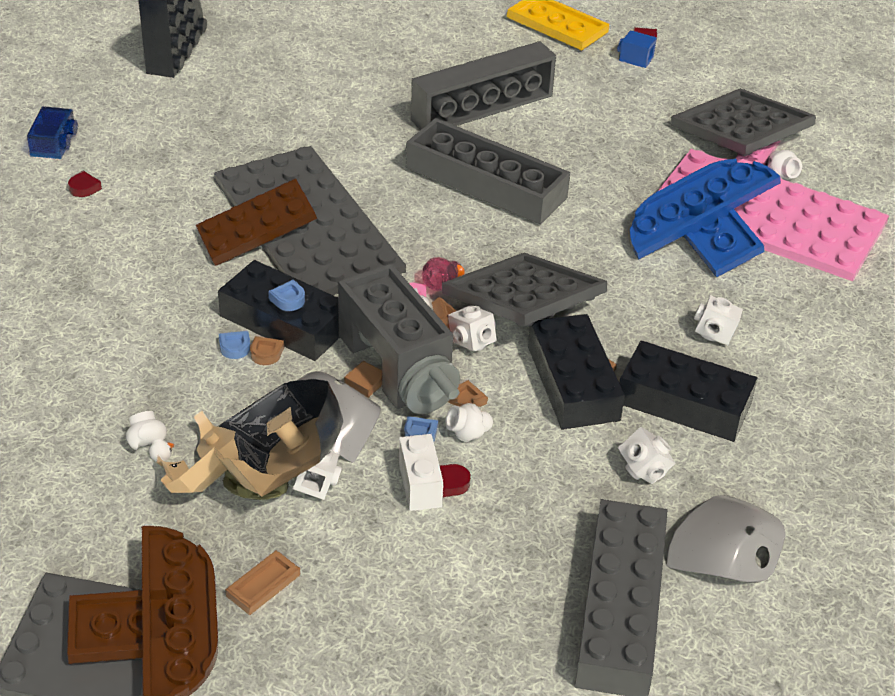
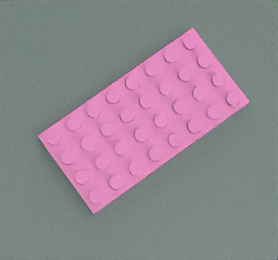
(803, 222)

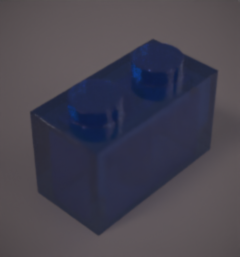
(51, 132)

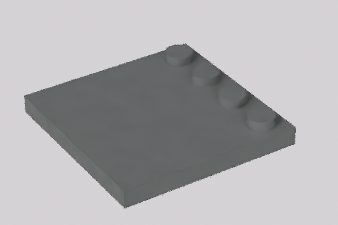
(743, 121)
(524, 288)
(38, 652)

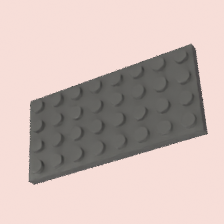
(326, 249)

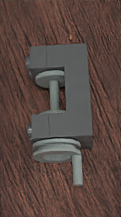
(414, 343)

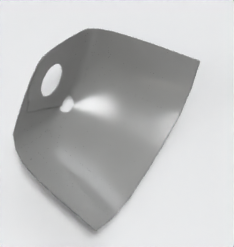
(357, 412)
(716, 540)

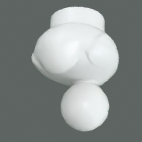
(785, 164)
(468, 421)
(146, 431)

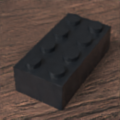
(305, 331)
(575, 371)
(687, 390)

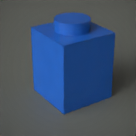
(637, 49)

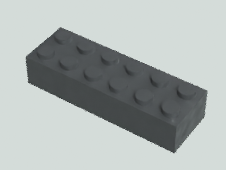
(484, 86)
(487, 170)
(623, 600)

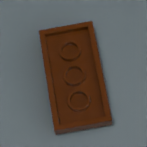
(256, 222)

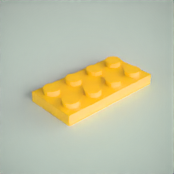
(559, 22)

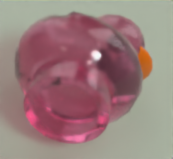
(440, 270)

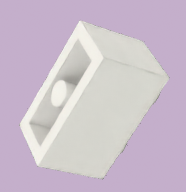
(420, 472)

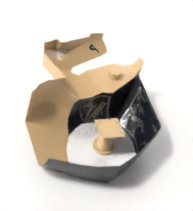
(279, 432)

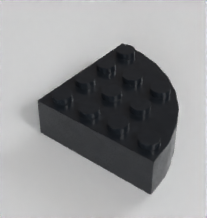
(169, 33)

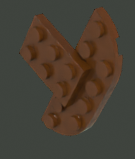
(164, 623)

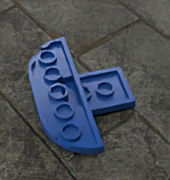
(704, 214)

